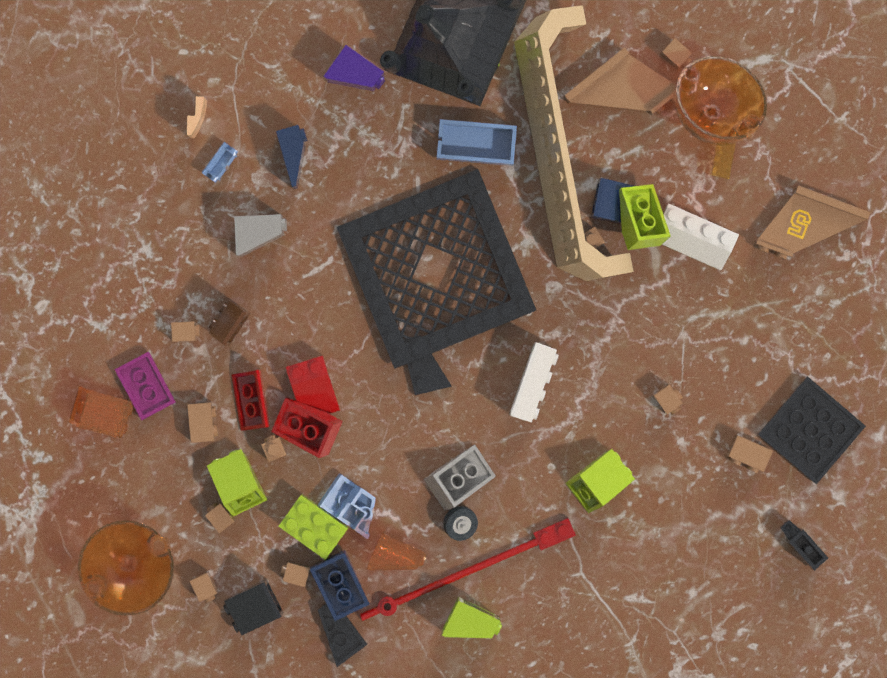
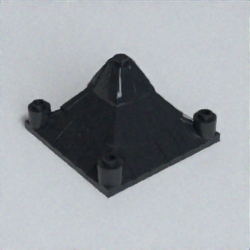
(454, 45)

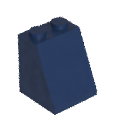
(607, 200)

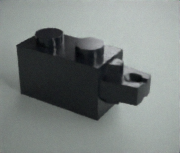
(803, 545)

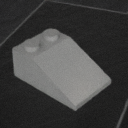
(459, 478)

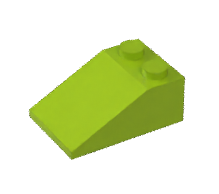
(642, 217)

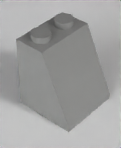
(257, 231)

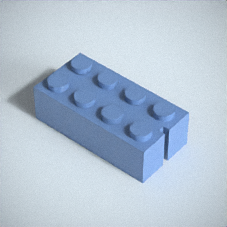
(476, 142)

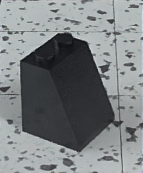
(253, 607)

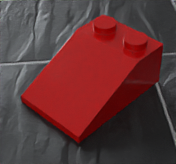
(313, 384)
(307, 427)

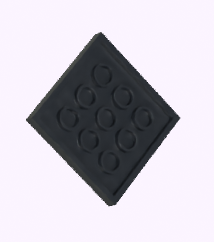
(811, 430)

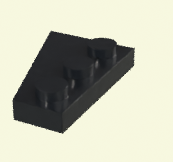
(426, 374)
(341, 635)

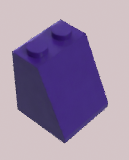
(354, 71)

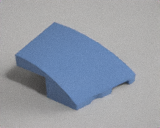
(349, 504)

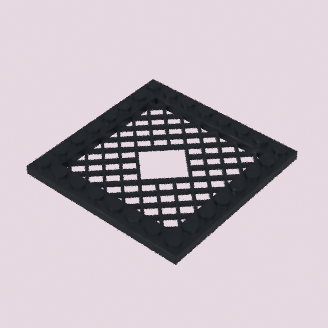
(467, 184)

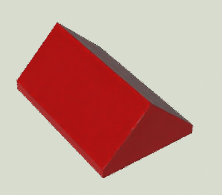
(250, 400)

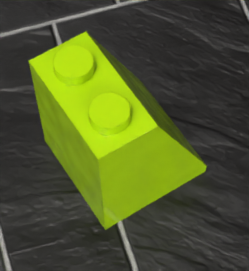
(600, 481)
(236, 482)

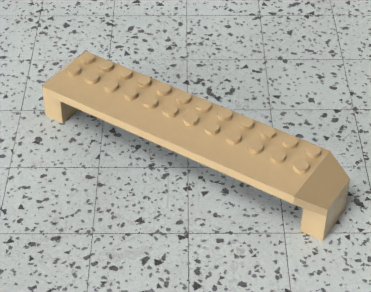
(551, 149)

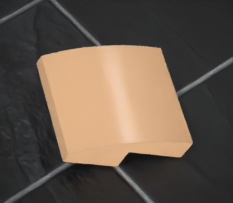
(195, 122)

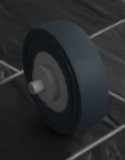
(460, 523)

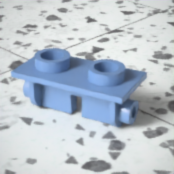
(220, 160)

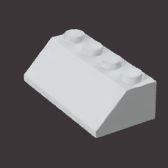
(698, 237)
(533, 381)

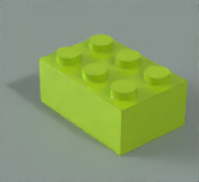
(313, 526)

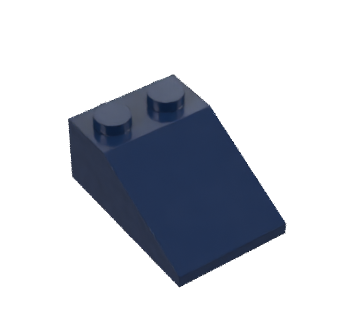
(293, 149)
(339, 585)

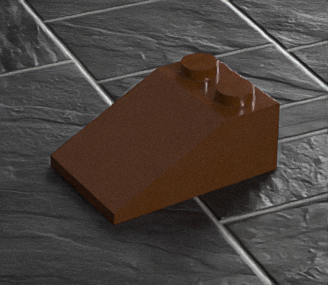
(228, 323)

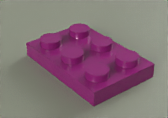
(145, 385)

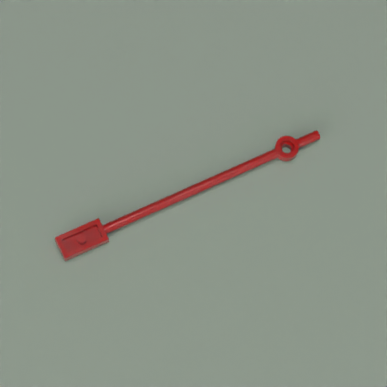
(544, 538)

